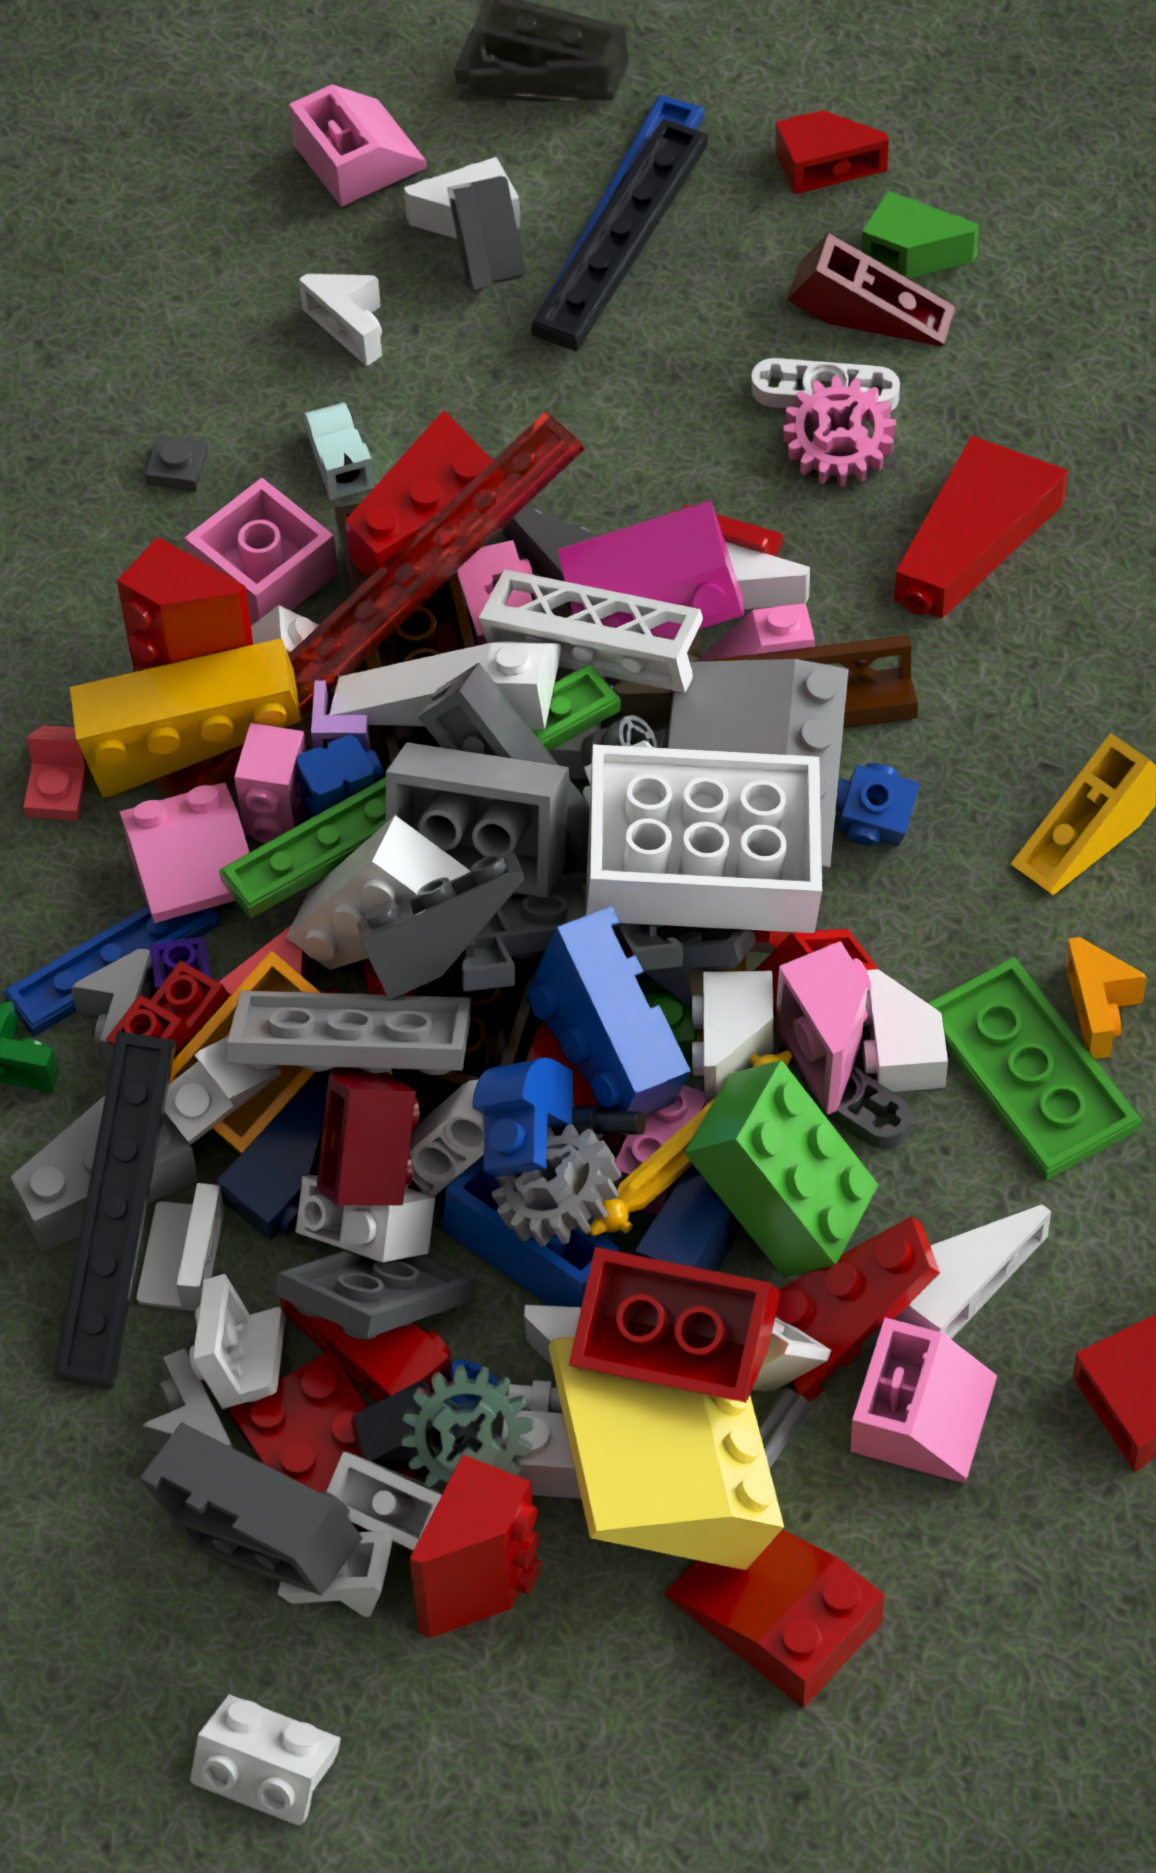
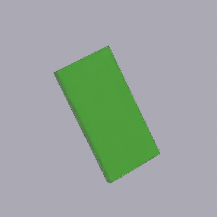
(1033, 1069)

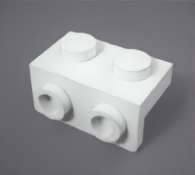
(234, 1349)
(262, 1759)

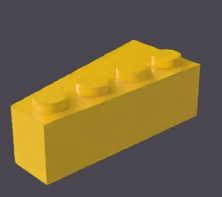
(180, 713)

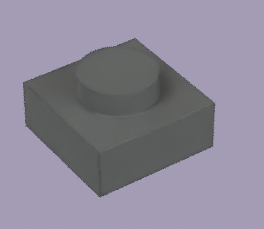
(177, 462)

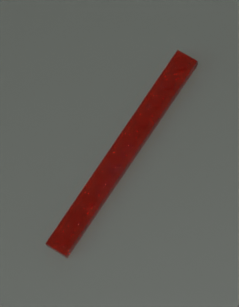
(410, 576)

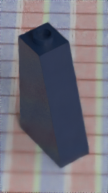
(691, 1226)

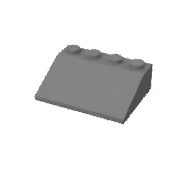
(767, 710)

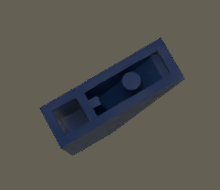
(268, 1174)

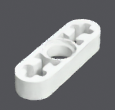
(790, 370)

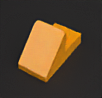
(1098, 988)

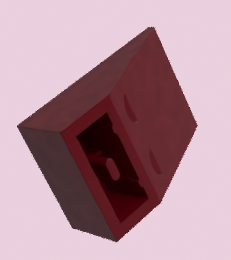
(366, 1138)

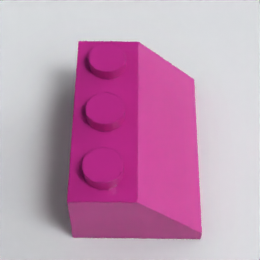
(662, 559)

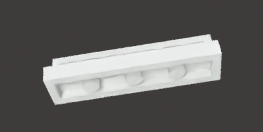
(584, 640)

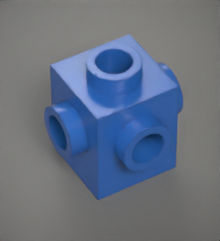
(875, 805)

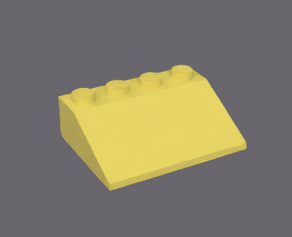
(667, 1466)

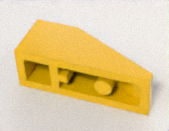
(1091, 817)

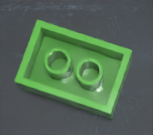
(782, 1168)

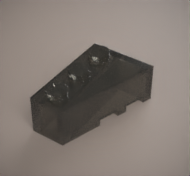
(539, 55)

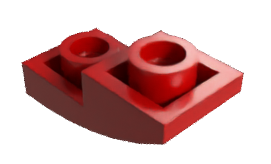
(176, 1009)

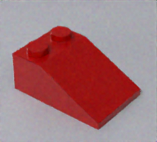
(787, 1615)

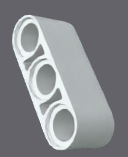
(446, 1142)

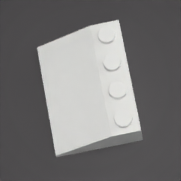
(705, 838)

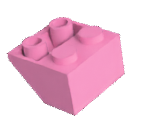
(351, 143)
(922, 1402)

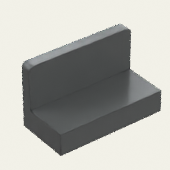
(486, 231)

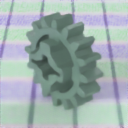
(446, 1413)

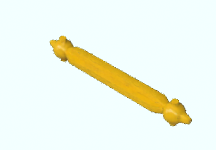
(659, 1169)

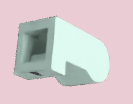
(338, 450)

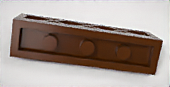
(870, 693)

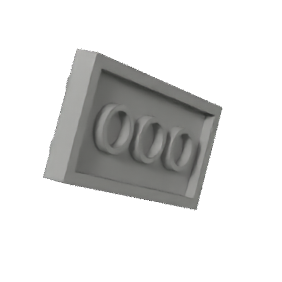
(349, 1031)

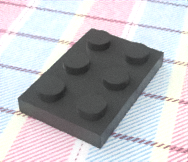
(373, 1294)

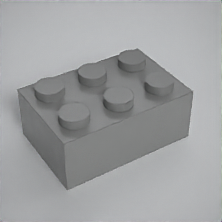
(484, 807)

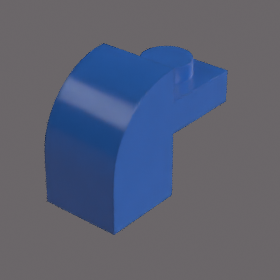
(518, 1108)

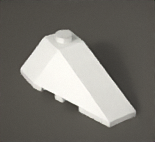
(402, 690)

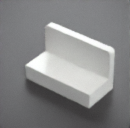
(181, 1250)

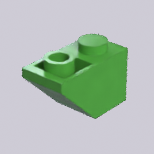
(918, 237)

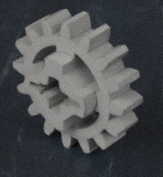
(564, 1193)

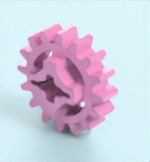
(839, 431)

